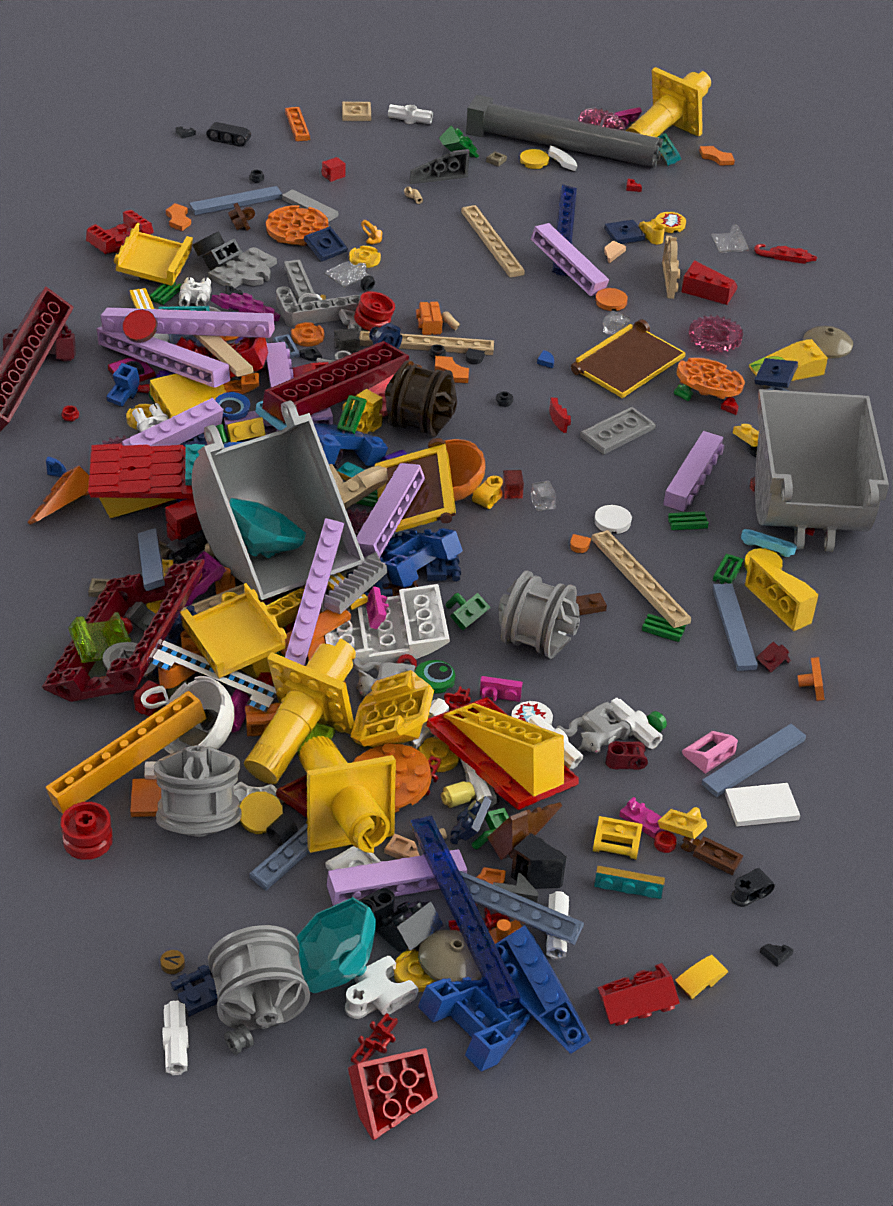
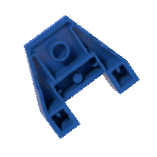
(367, 447)
(414, 550)
(472, 1007)

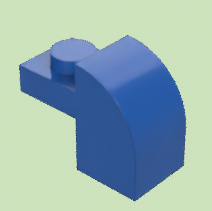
(126, 385)

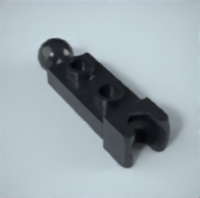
(186, 547)

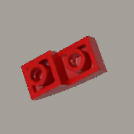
(559, 415)

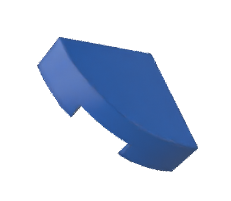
(546, 359)
(55, 467)

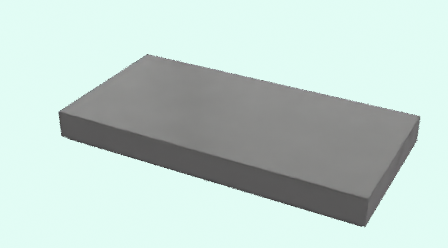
(617, 430)

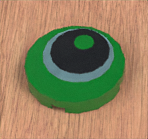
(437, 674)

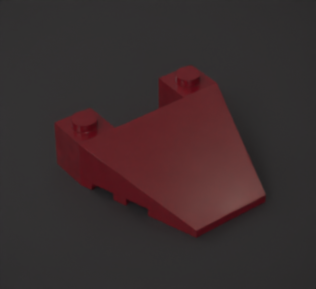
(63, 346)

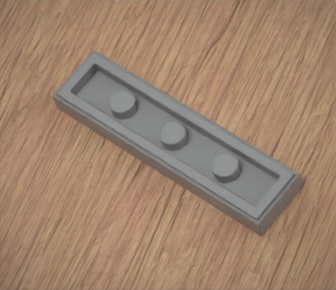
(296, 198)

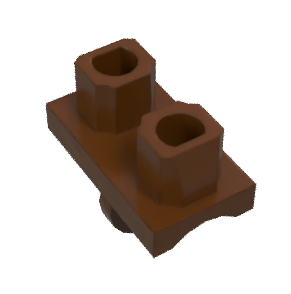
(240, 216)

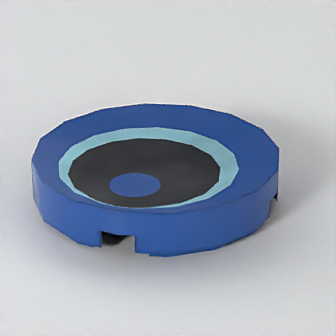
(234, 405)

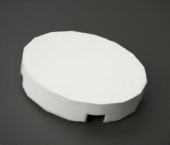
(613, 519)

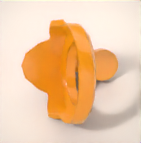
(375, 234)

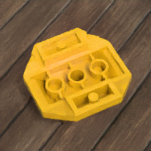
(393, 710)

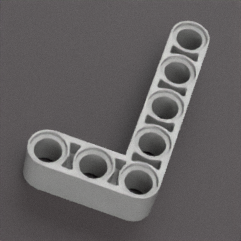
(313, 311)

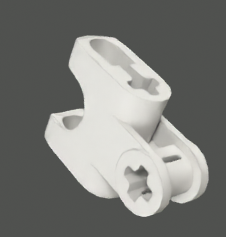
(377, 992)

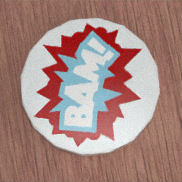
(528, 709)

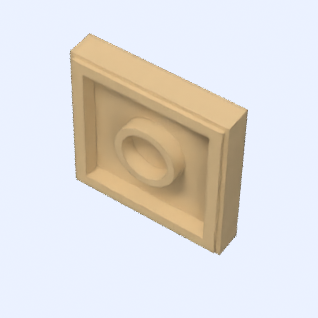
(356, 111)

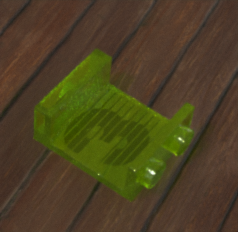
(95, 638)

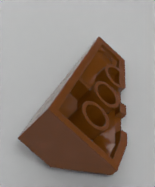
(518, 827)

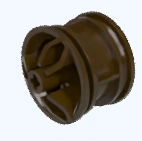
(421, 398)

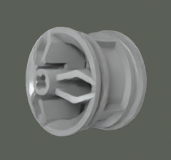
(538, 614)
(197, 791)
(258, 977)

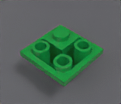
(454, 141)

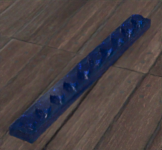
(565, 218)
(465, 912)

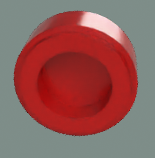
(665, 841)

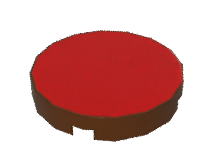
(140, 325)

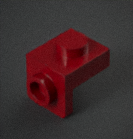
(773, 656)

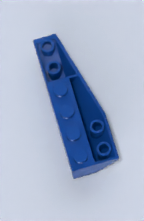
(541, 989)

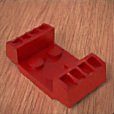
(112, 239)

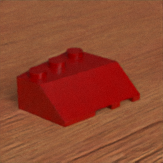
(708, 284)
(252, 349)
(638, 996)
(392, 1089)

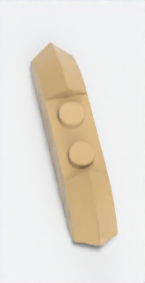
(362, 485)

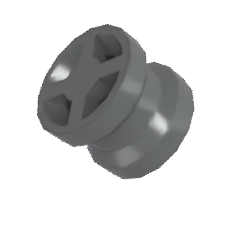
(239, 1039)

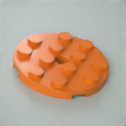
(292, 223)
(710, 377)
(412, 771)

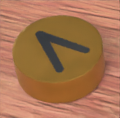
(172, 962)

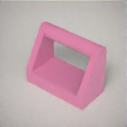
(715, 756)

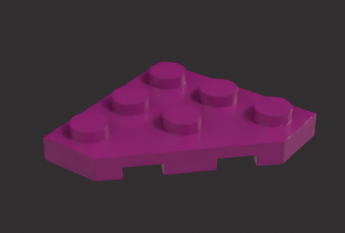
(243, 303)
(211, 573)

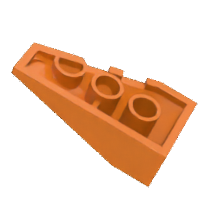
(67, 489)

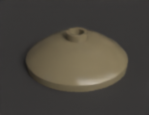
(831, 340)
(447, 956)

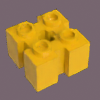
(370, 418)

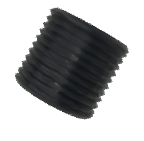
(281, 829)

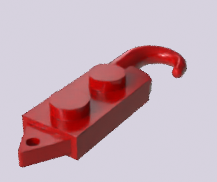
(786, 254)

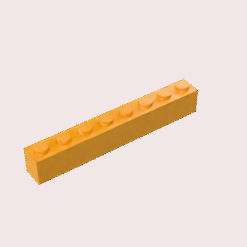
(126, 752)

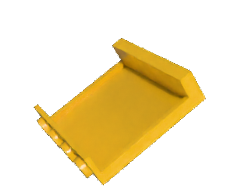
(152, 256)
(180, 393)
(235, 632)

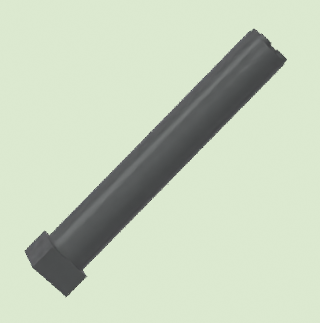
(561, 132)

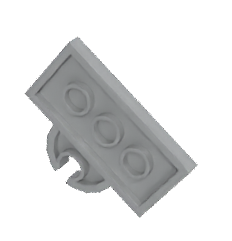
(246, 269)

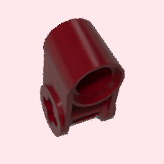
(625, 755)

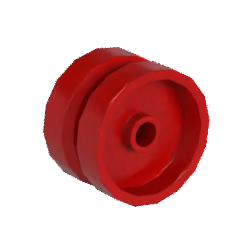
(374, 310)
(86, 830)

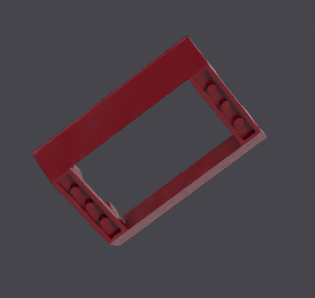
(70, 676)

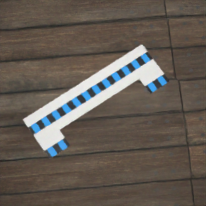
(261, 693)

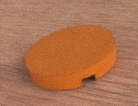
(611, 299)
(307, 334)

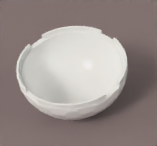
(214, 697)

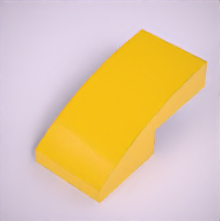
(700, 975)

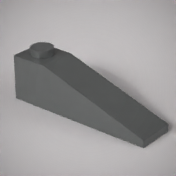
(447, 167)

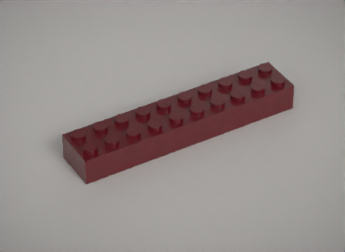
(29, 349)
(335, 381)

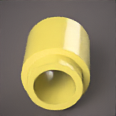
(458, 794)

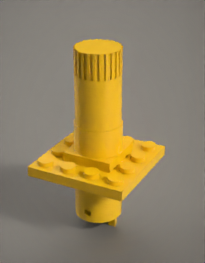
(674, 103)
(306, 697)
(346, 799)

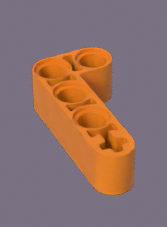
(178, 672)

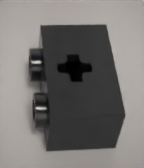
(222, 254)

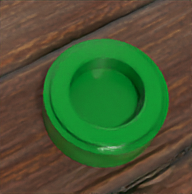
(657, 721)

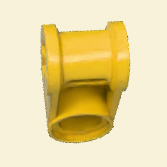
(653, 231)
(488, 492)

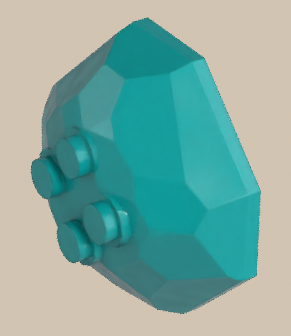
(265, 529)
(336, 945)

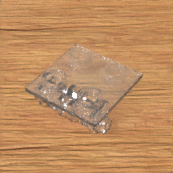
(730, 241)
(347, 273)

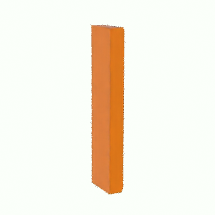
(297, 124)
(326, 622)

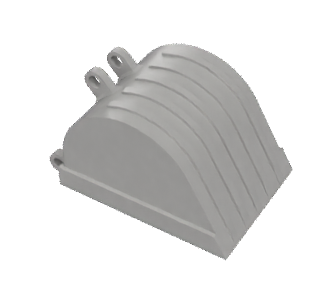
(818, 463)
(285, 474)

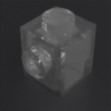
(615, 322)
(543, 495)

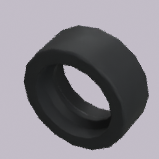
(208, 243)

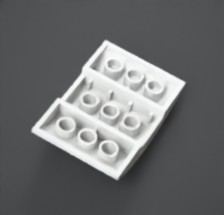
(412, 626)

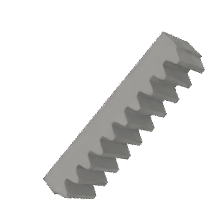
(298, 280)
(355, 585)

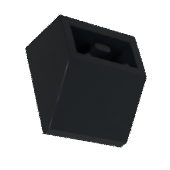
(538, 863)
(409, 925)

